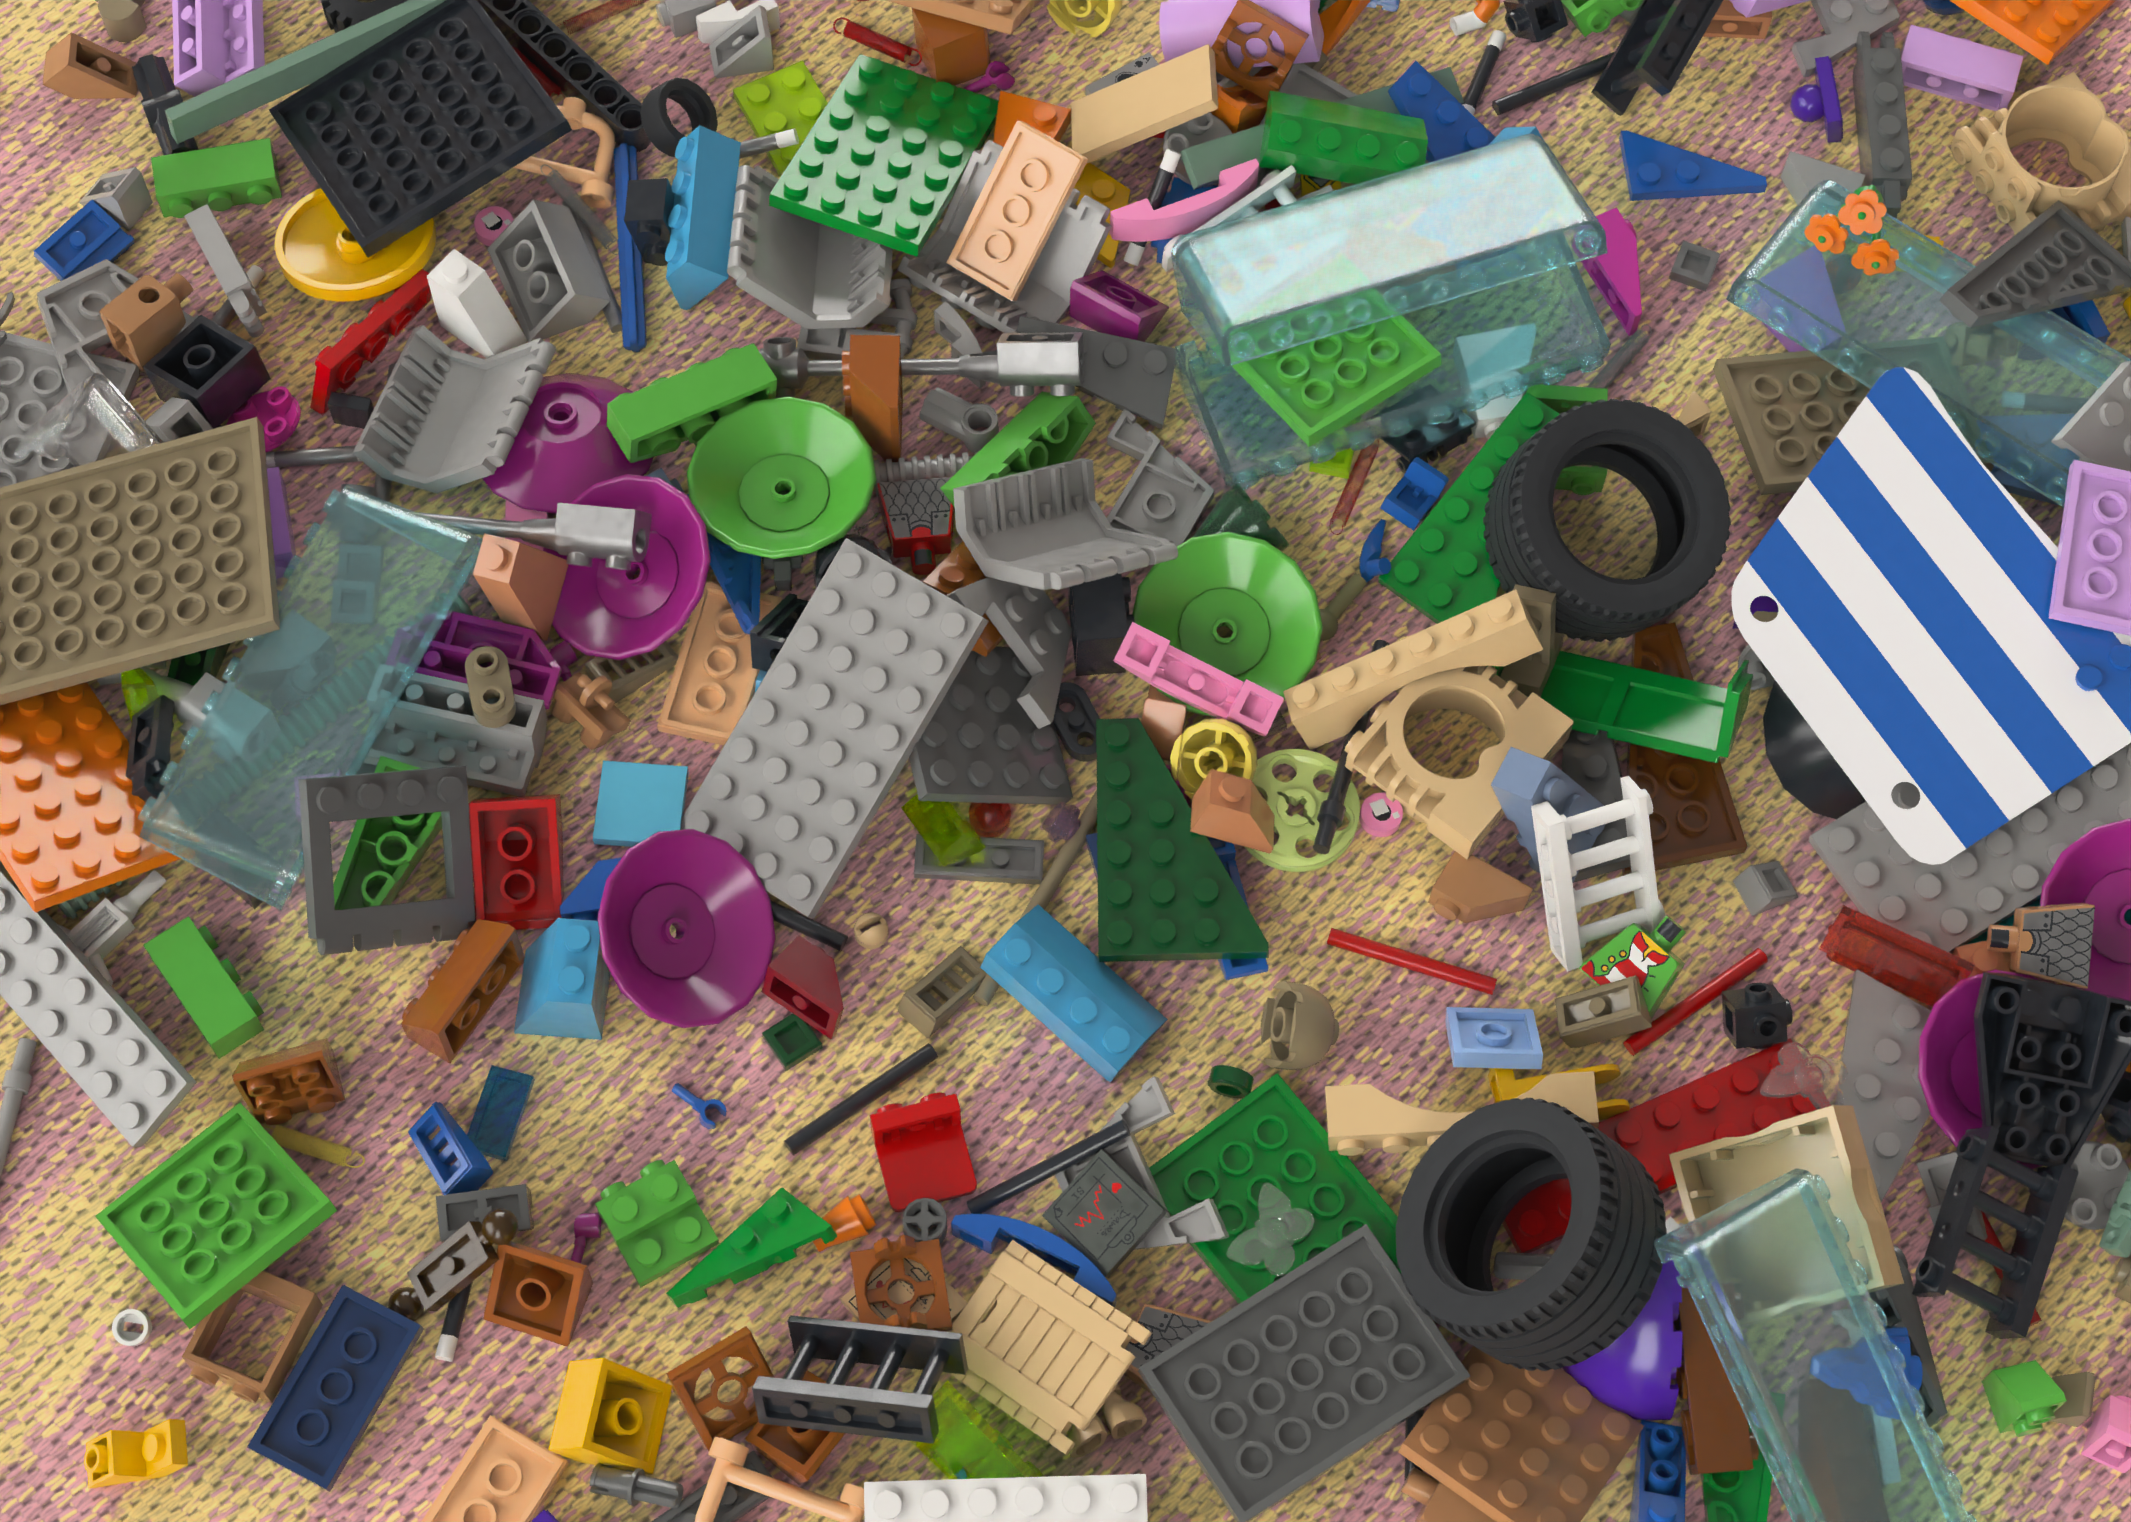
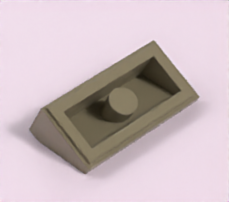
(1602, 1013)

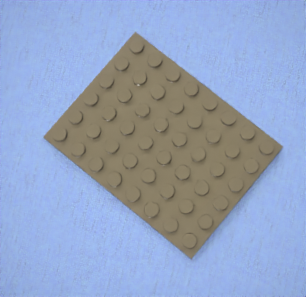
(135, 560)

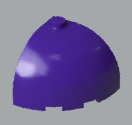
(1639, 1364)

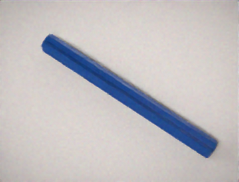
(629, 256)

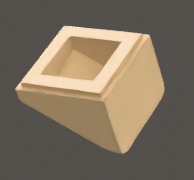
(1695, 414)

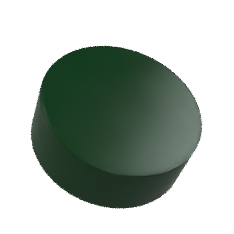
(1230, 1081)

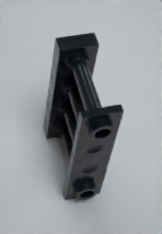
(1654, 49)
(2035, 1230)
(859, 1409)

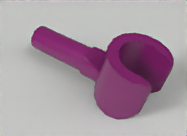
(995, 74)
(564, 657)
(585, 1226)

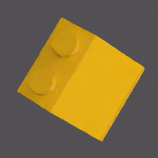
(610, 1415)

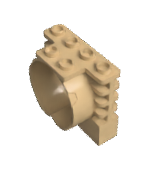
(2058, 114)
(1464, 808)

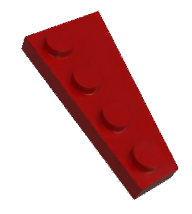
(367, 339)

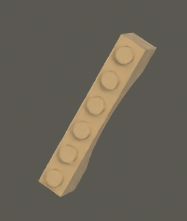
(1484, 635)
(1369, 1119)

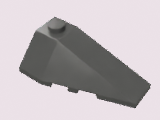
(1903, 1311)

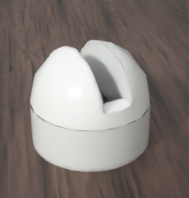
(131, 1338)

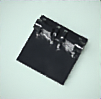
(1428, 438)

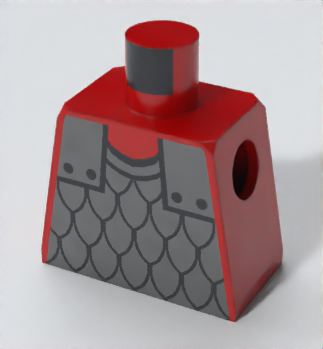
(917, 520)

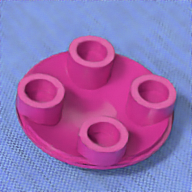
(276, 411)

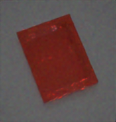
(1893, 956)

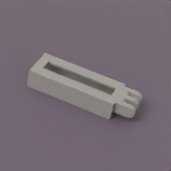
(227, 268)

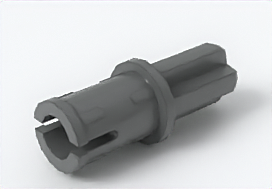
(635, 1486)

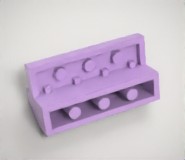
(1195, 23)
(215, 42)

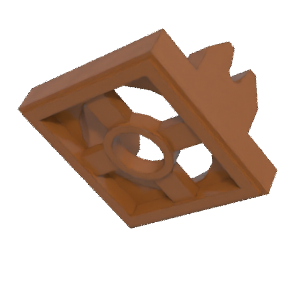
(1291, 36)
(924, 1252)
(684, 1381)

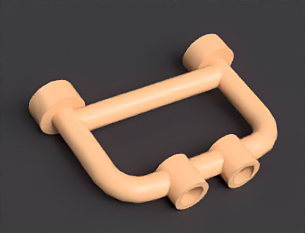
(595, 189)
(729, 1468)

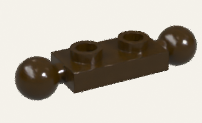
(454, 1264)

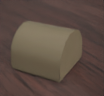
(122, 19)

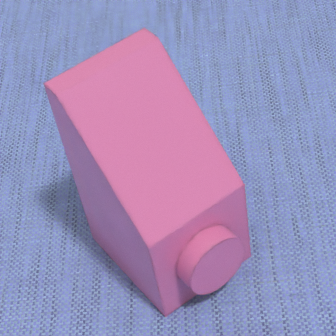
(2111, 1434)

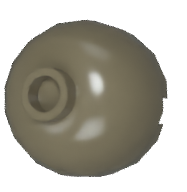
(1303, 1021)

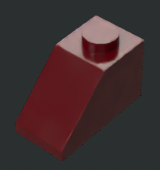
(806, 985)

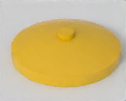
(329, 264)

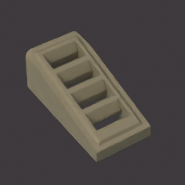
(640, 676)
(927, 1012)

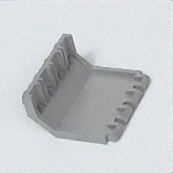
(803, 266)
(1046, 294)
(450, 412)
(1049, 529)

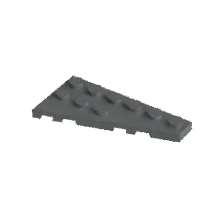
(2040, 269)

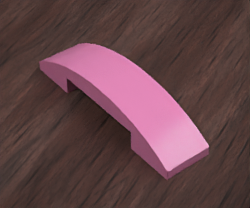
(1141, 223)
(1197, 682)

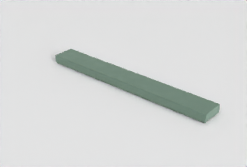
(288, 72)
(1207, 159)

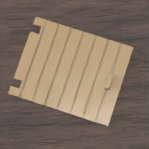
(1043, 1346)

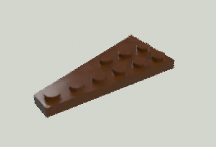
(1689, 796)

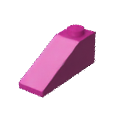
(1618, 270)

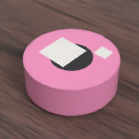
(491, 223)
(1380, 815)

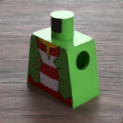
(1643, 955)

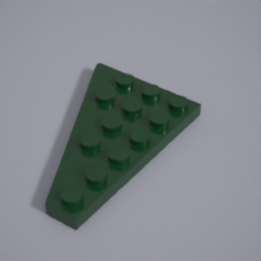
(1157, 881)

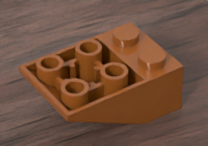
(290, 1082)

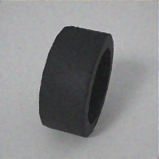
(692, 100)

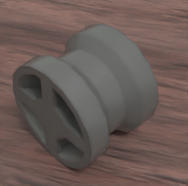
(924, 1214)

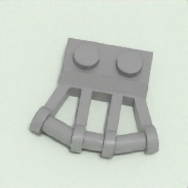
(830, 342)

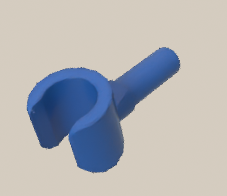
(700, 1105)

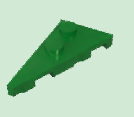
(755, 1246)

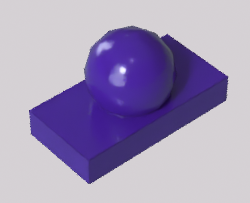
(1820, 100)

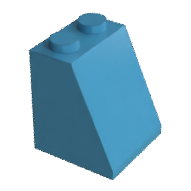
(564, 983)

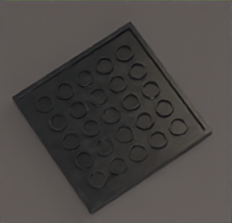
(419, 122)

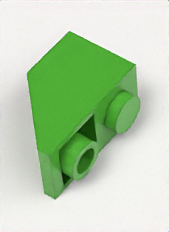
(2022, 1397)

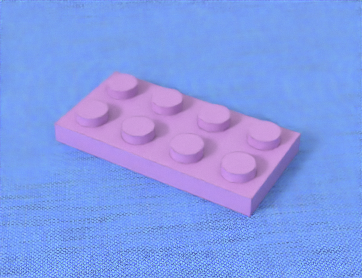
(2095, 550)

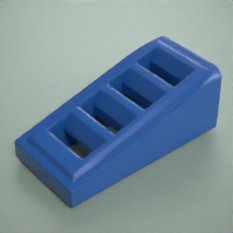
(470, 1168)

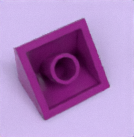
(1114, 306)

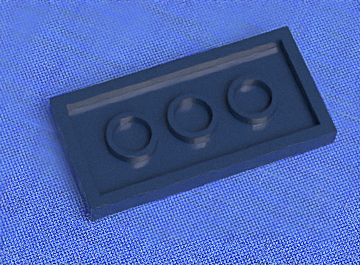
(335, 1388)

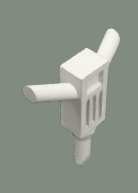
(111, 923)

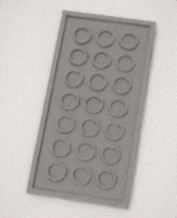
(833, 724)
(1983, 883)

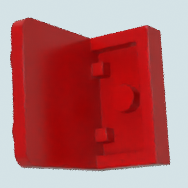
(923, 1151)

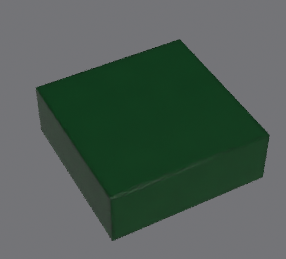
(792, 1041)

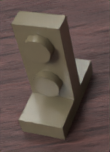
(1534, 670)

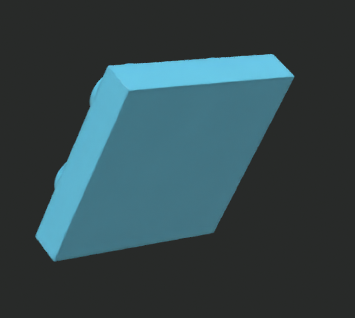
(638, 801)

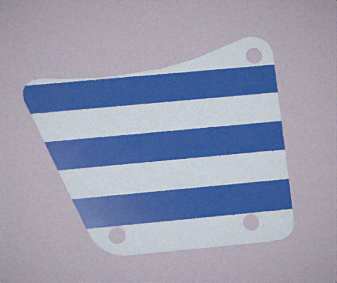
(1926, 628)

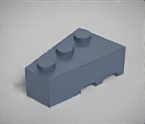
(1530, 780)

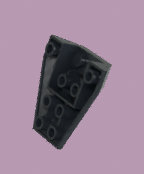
(2047, 1063)

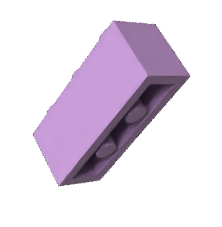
(1959, 68)

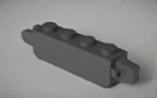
(1882, 119)

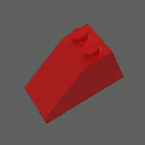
(517, 859)

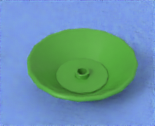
(775, 449)
(1239, 586)

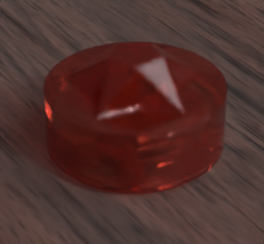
(990, 818)

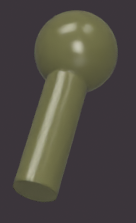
(1339, 605)

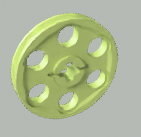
(1296, 791)

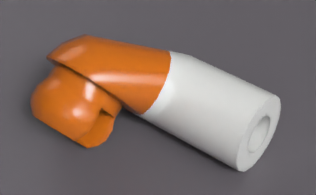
(1474, 19)

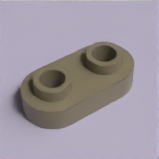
(489, 684)

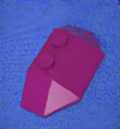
(530, 663)

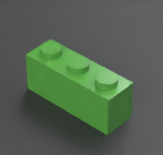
(216, 177)
(206, 986)

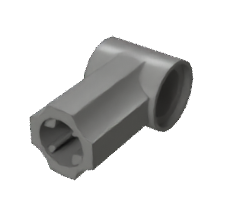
(960, 418)

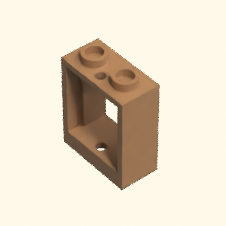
(210, 1328)

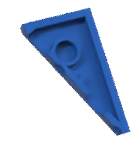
(1669, 172)
(739, 579)

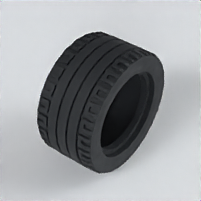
(1670, 472)
(1595, 1276)

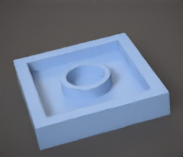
(1493, 1038)

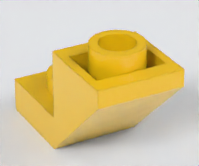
(136, 1456)

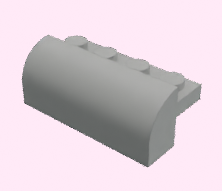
(438, 729)

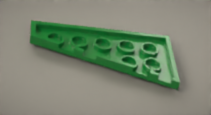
(1446, 560)

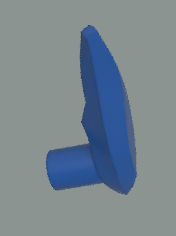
(1370, 558)

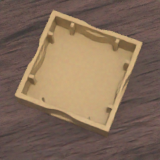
(1818, 1141)

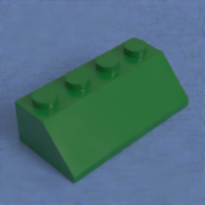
(1339, 139)

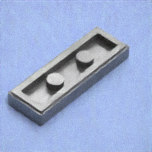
(1000, 862)

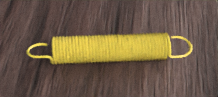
(312, 1146)

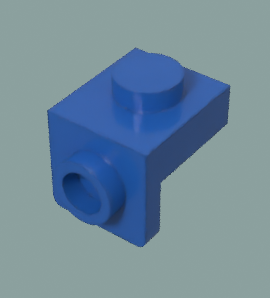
(1415, 493)

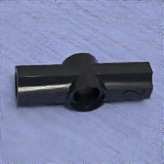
(158, 95)

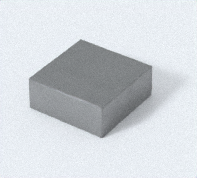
(1694, 265)

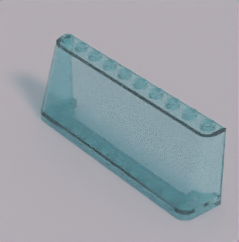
(1382, 249)
(1488, 347)
(1999, 382)
(310, 693)
(1812, 1358)

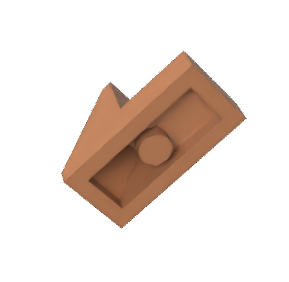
(1163, 721)

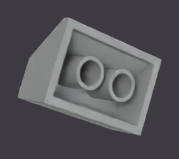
(548, 271)

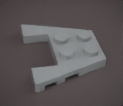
(1841, 25)
(74, 319)
(1163, 493)
(1034, 633)
(1145, 1109)

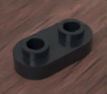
(1077, 723)

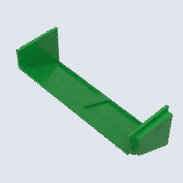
(1648, 705)

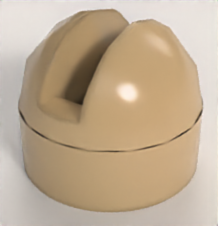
(874, 934)

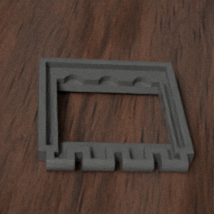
(384, 796)

